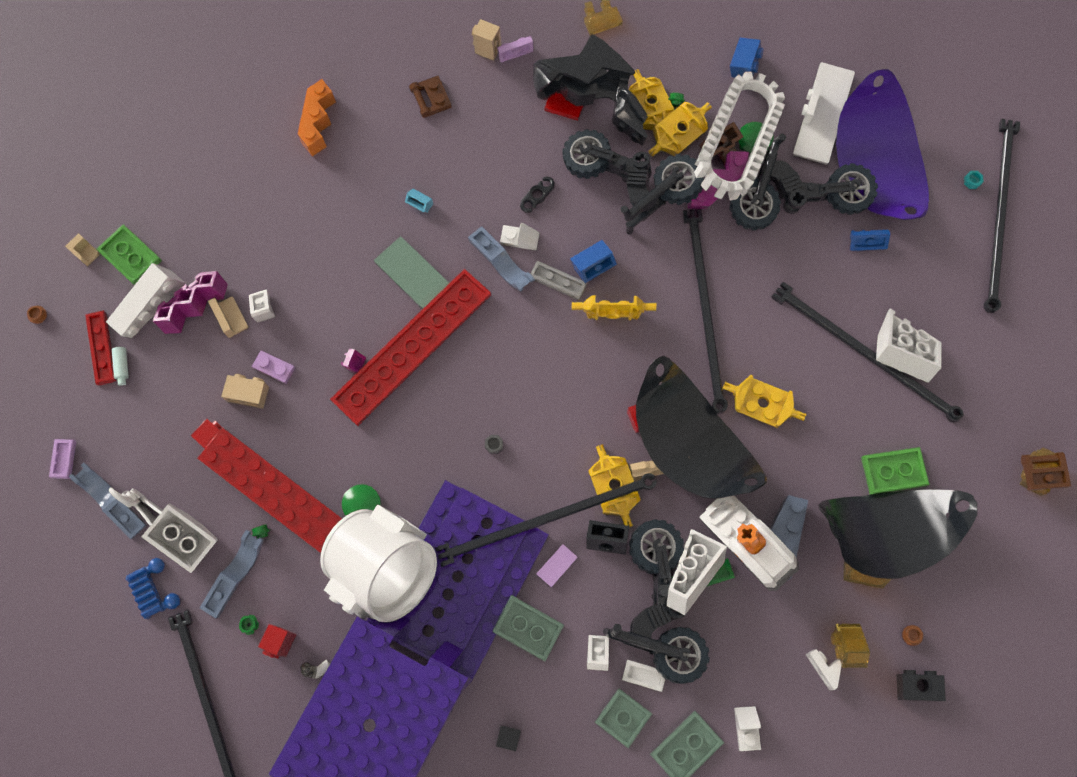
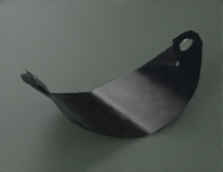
(691, 439)
(900, 530)

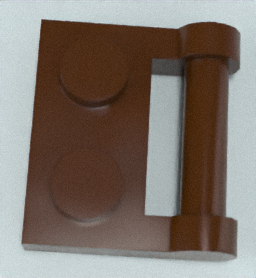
(435, 93)
(1046, 477)

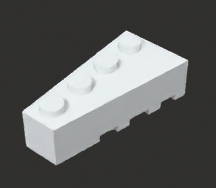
(141, 302)
(696, 568)

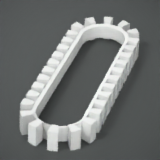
(760, 147)

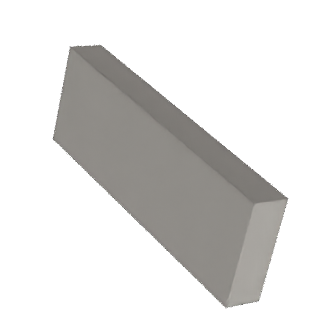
(558, 280)

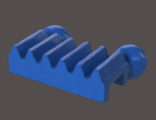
(146, 592)

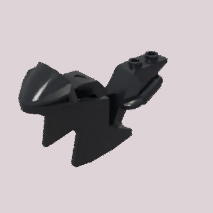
(585, 78)

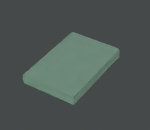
(527, 628)
(687, 747)

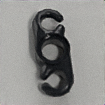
(545, 191)

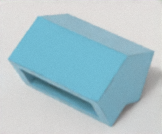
(427, 201)

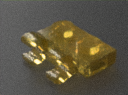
(602, 20)

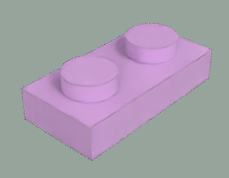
(515, 49)
(273, 367)

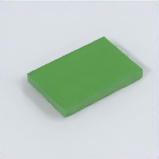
(128, 254)
(895, 471)

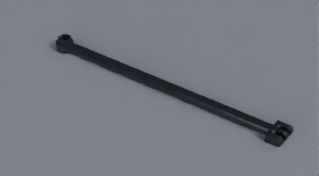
(996, 262)
(705, 308)
(865, 351)
(542, 519)
(204, 696)

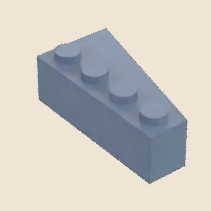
(789, 522)

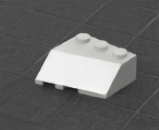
(908, 348)

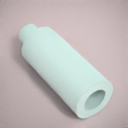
(120, 365)

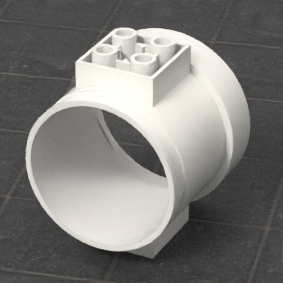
(377, 564)

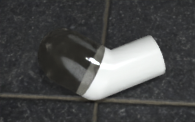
(314, 671)

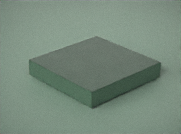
(623, 718)

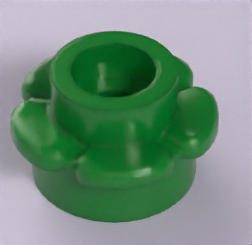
(676, 99)
(260, 531)
(248, 619)

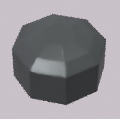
(494, 444)

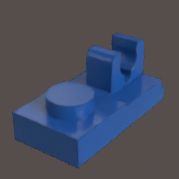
(869, 240)

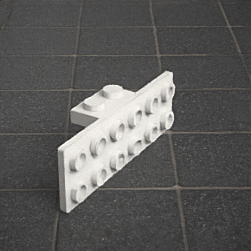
(823, 113)

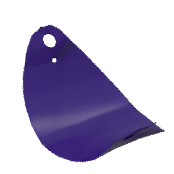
(883, 138)

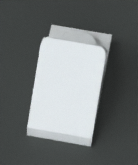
(521, 237)
(260, 306)
(598, 653)
(828, 673)
(747, 728)

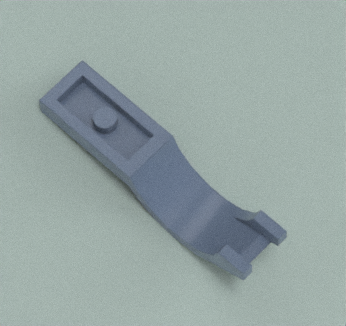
(500, 259)
(114, 509)
(231, 577)

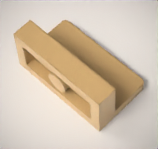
(228, 316)

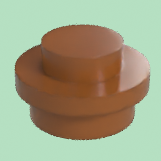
(36, 314)
(912, 635)

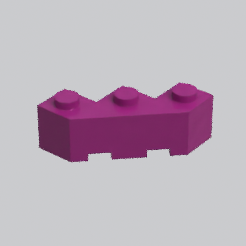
(734, 168)
(189, 301)

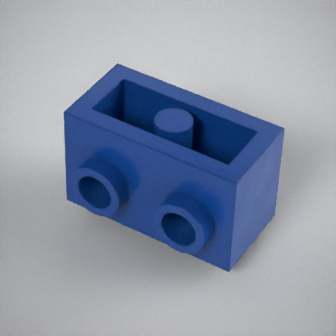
(746, 57)
(594, 260)

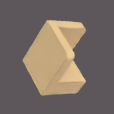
(82, 250)

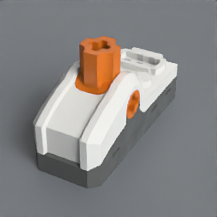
(751, 542)

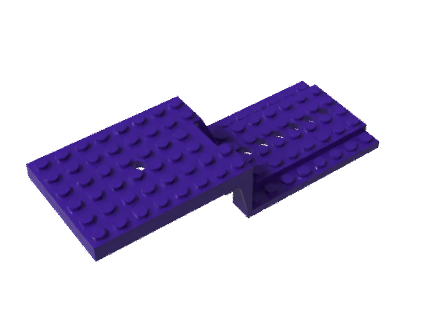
(392, 689)

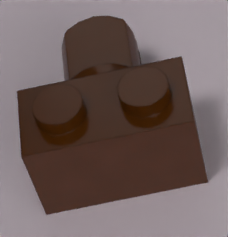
(727, 142)

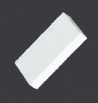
(643, 675)

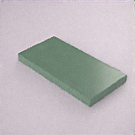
(411, 272)

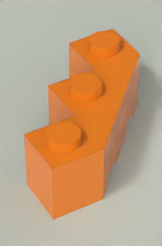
(314, 117)

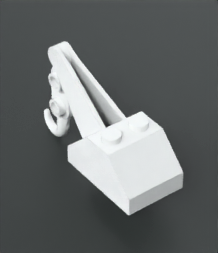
(172, 531)

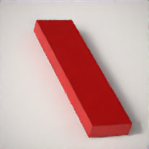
(100, 347)

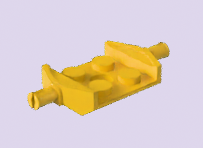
(651, 88)
(673, 140)
(613, 310)
(779, 406)
(609, 469)

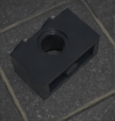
(607, 537)
(933, 686)

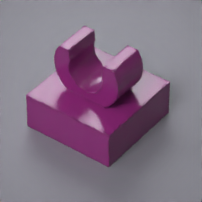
(354, 361)

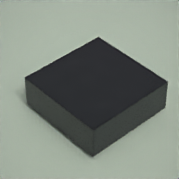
(508, 738)

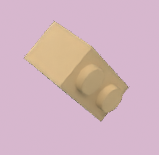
(486, 39)
(245, 391)

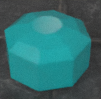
(973, 179)

